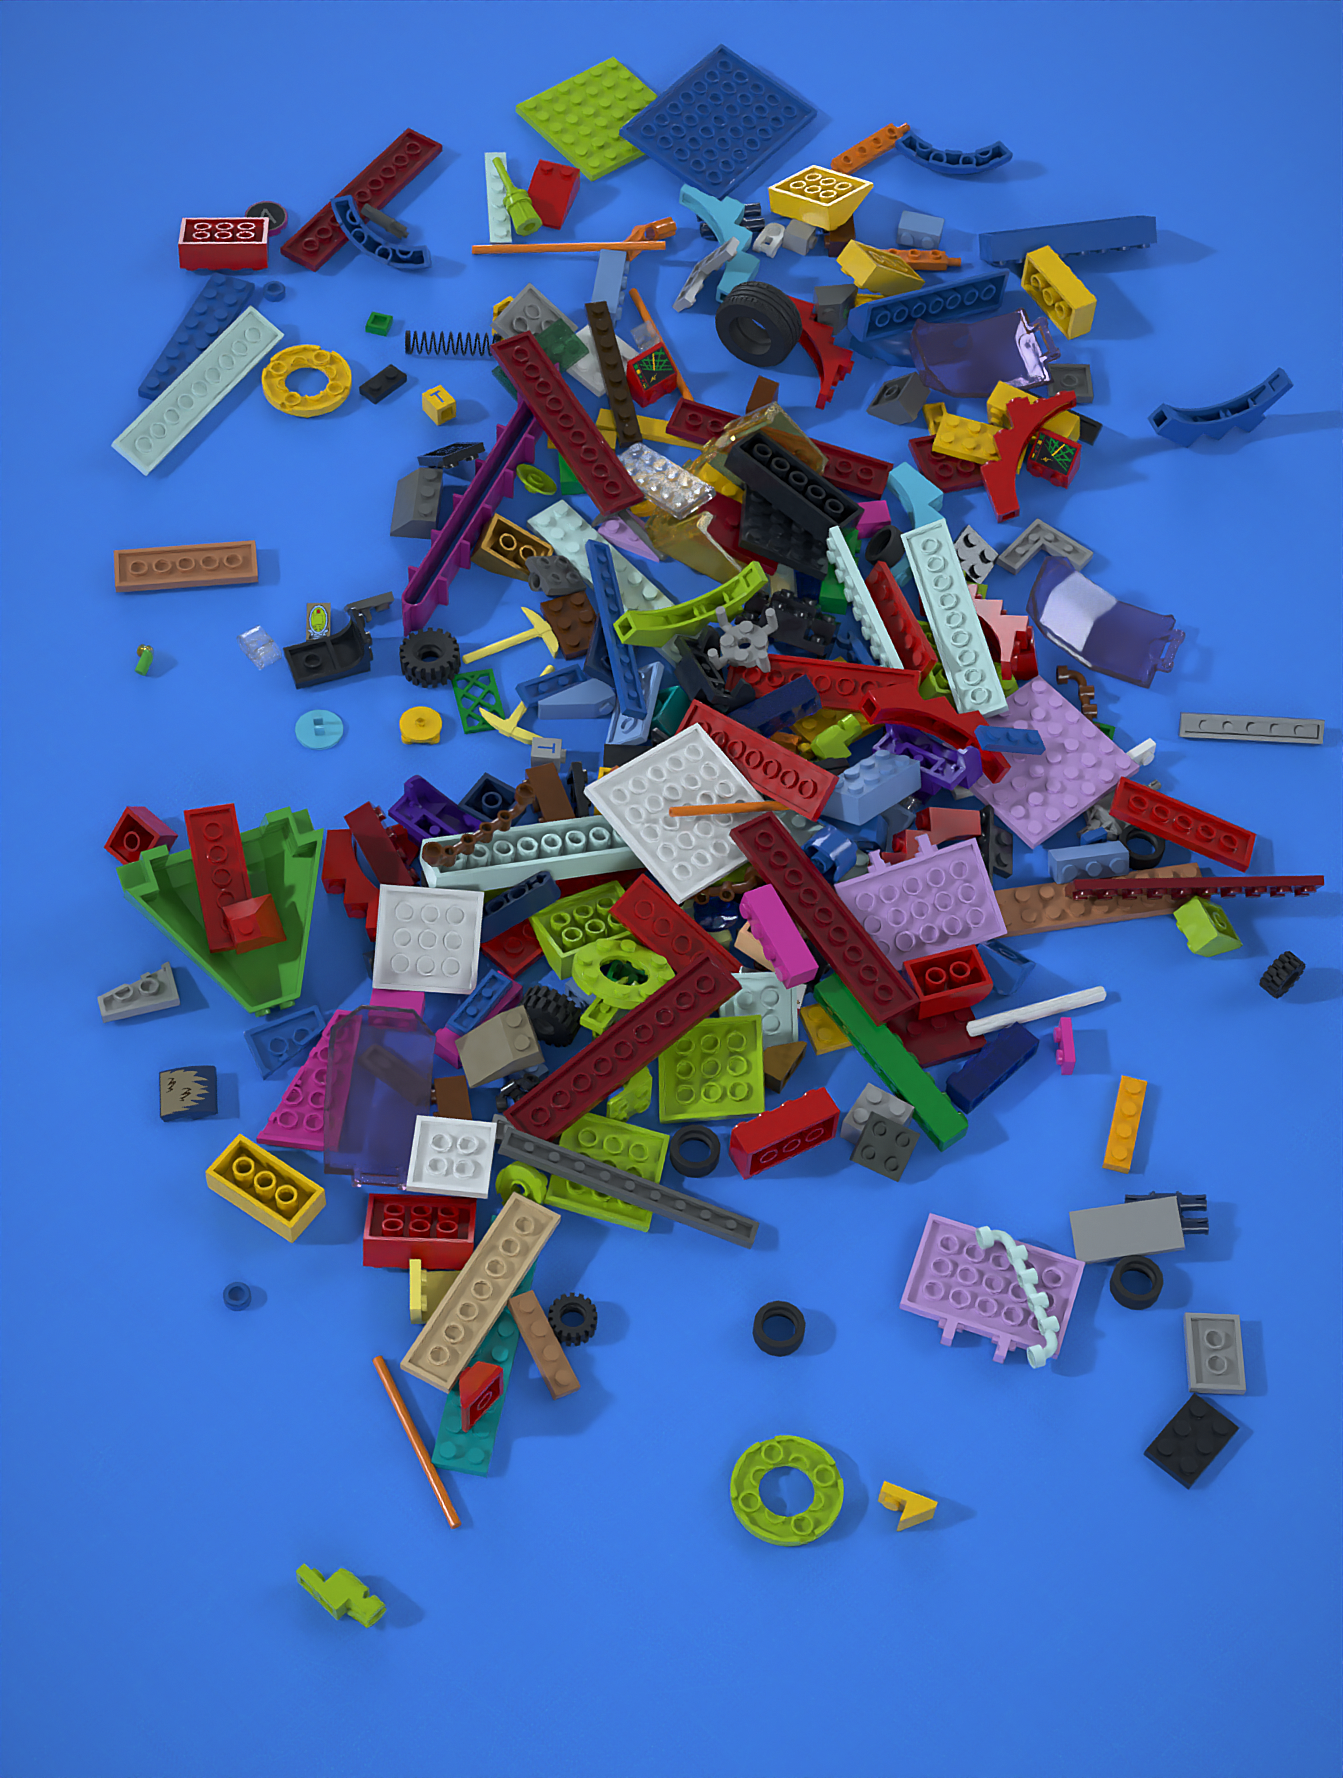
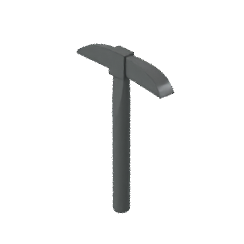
(634, 526)

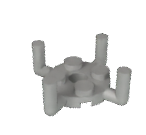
(743, 633)

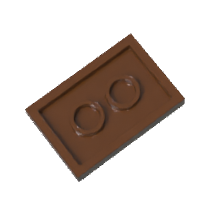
(571, 622)

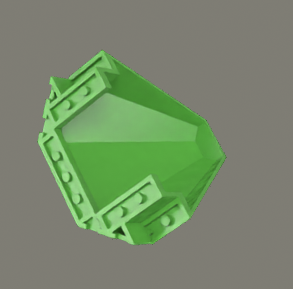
(279, 860)

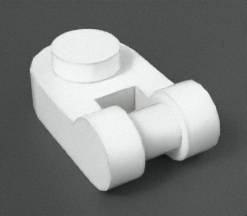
(772, 234)

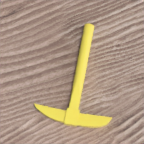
(540, 629)
(509, 726)

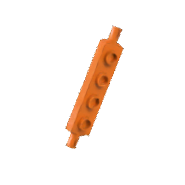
(868, 149)
(926, 259)

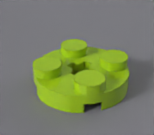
(526, 1175)

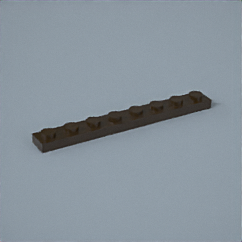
(613, 374)

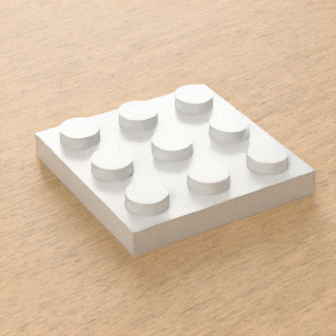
(588, 370)
(451, 1157)

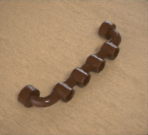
(1085, 691)
(436, 855)
(751, 880)

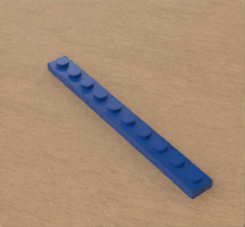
(611, 609)

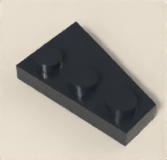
(578, 778)

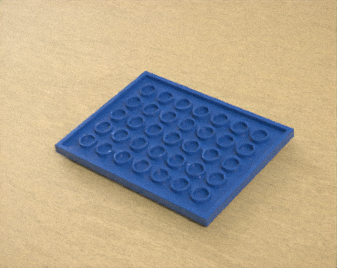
(718, 123)

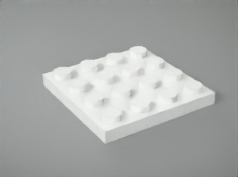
(427, 939)

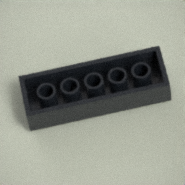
(792, 486)

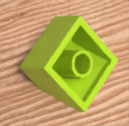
(1206, 927)

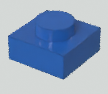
(1094, 837)

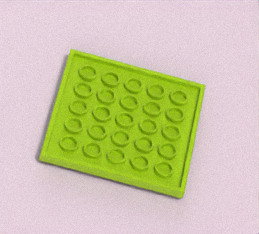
(586, 115)

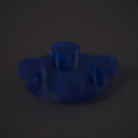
(715, 915)

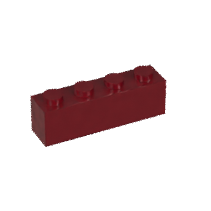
(379, 846)

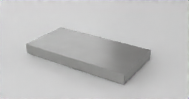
(1127, 1230)

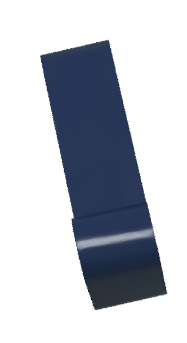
(518, 904)

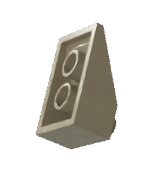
(499, 1047)

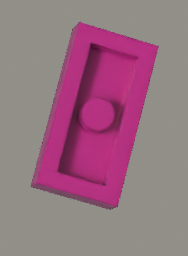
(1065, 1054)

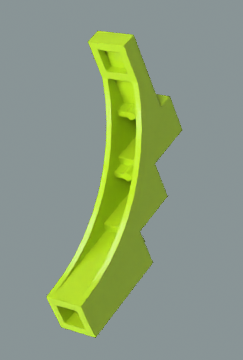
(658, 626)

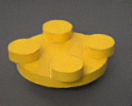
(420, 725)

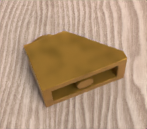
(781, 1063)

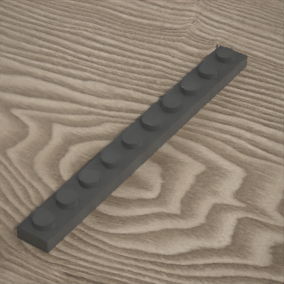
(629, 1188)

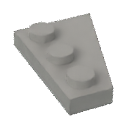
(146, 995)

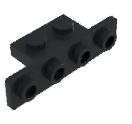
(995, 846)

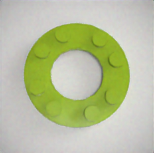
(591, 980)
(795, 1453)

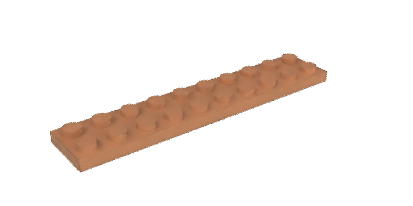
(1047, 909)

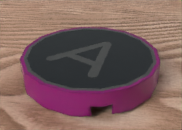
(277, 215)

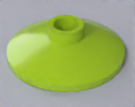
(535, 480)

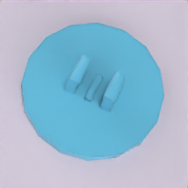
(319, 729)

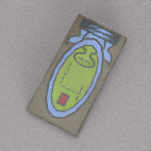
(318, 621)

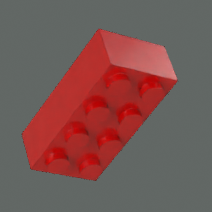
(783, 1132)

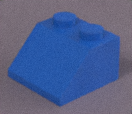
(1005, 966)

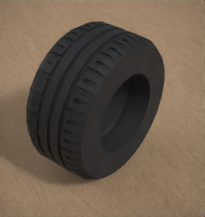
(771, 310)

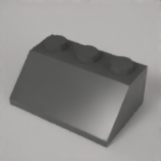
(417, 504)

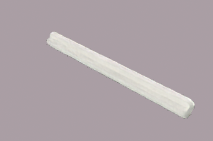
(1036, 1011)

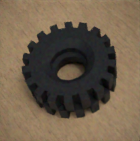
(430, 645)
(552, 1015)

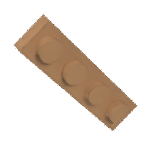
(543, 1345)

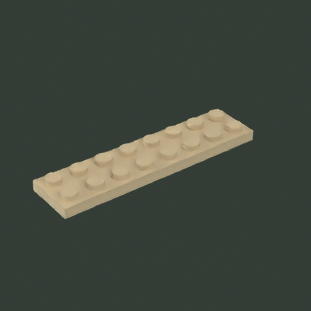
(480, 1292)

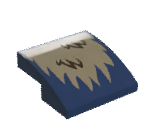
(188, 1092)

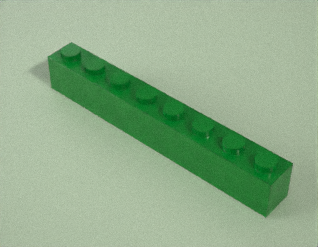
(893, 1064)

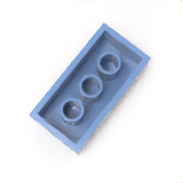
(873, 787)

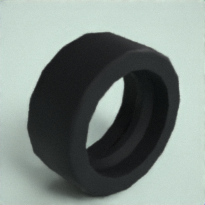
(885, 546)
(1142, 862)
(696, 1133)
(1142, 1265)
(782, 1309)

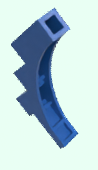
(1245, 411)

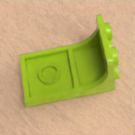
(634, 1097)

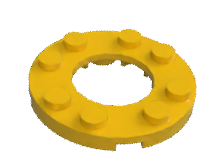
(301, 357)

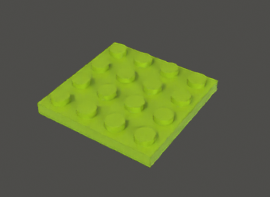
(714, 1072)
(617, 1145)

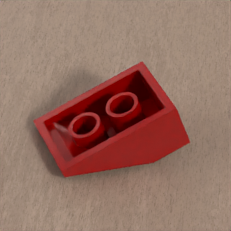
(553, 192)

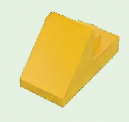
(914, 1506)

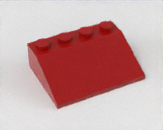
(224, 243)
(419, 1227)

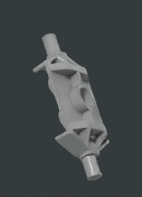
(1098, 816)

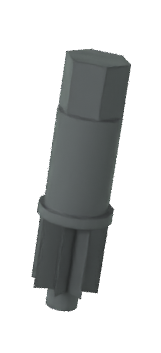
(384, 221)

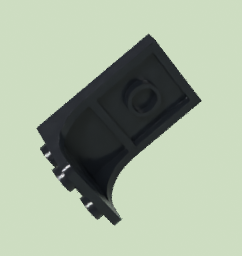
(331, 656)

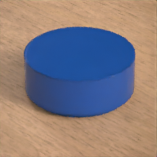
(274, 291)
(237, 1296)

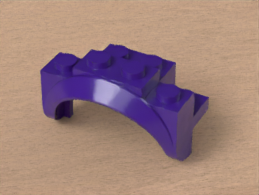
(938, 763)
(429, 813)

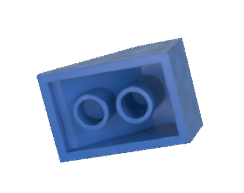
(868, 836)

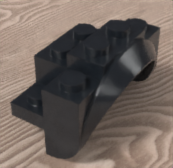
(794, 620)
(702, 679)

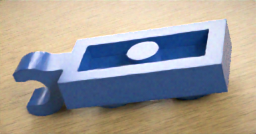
(856, 651)

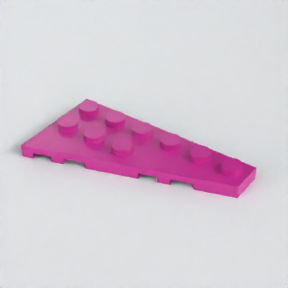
(300, 1114)

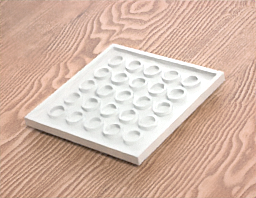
(682, 771)

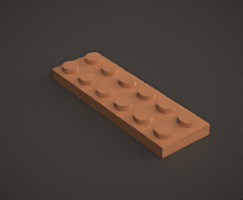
(185, 566)

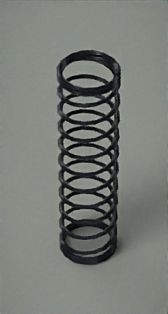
(496, 337)

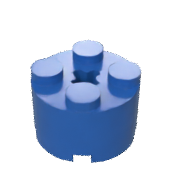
(831, 853)

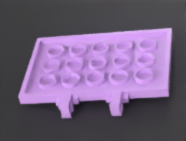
(925, 902)
(980, 1287)

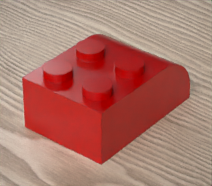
(947, 980)

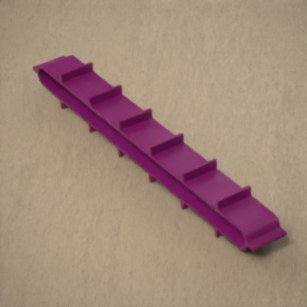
(417, 615)

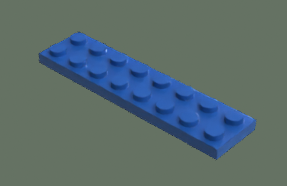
(205, 321)

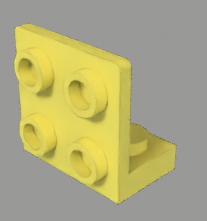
(427, 1290)

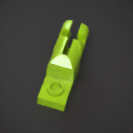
(836, 739)
(602, 1016)
(342, 1595)

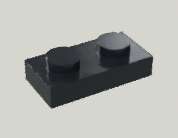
(383, 384)

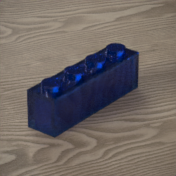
(779, 708)
(991, 1067)

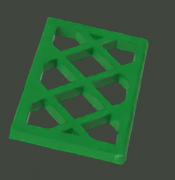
(472, 678)

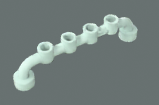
(1036, 1301)

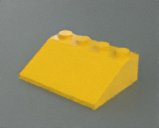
(818, 197)

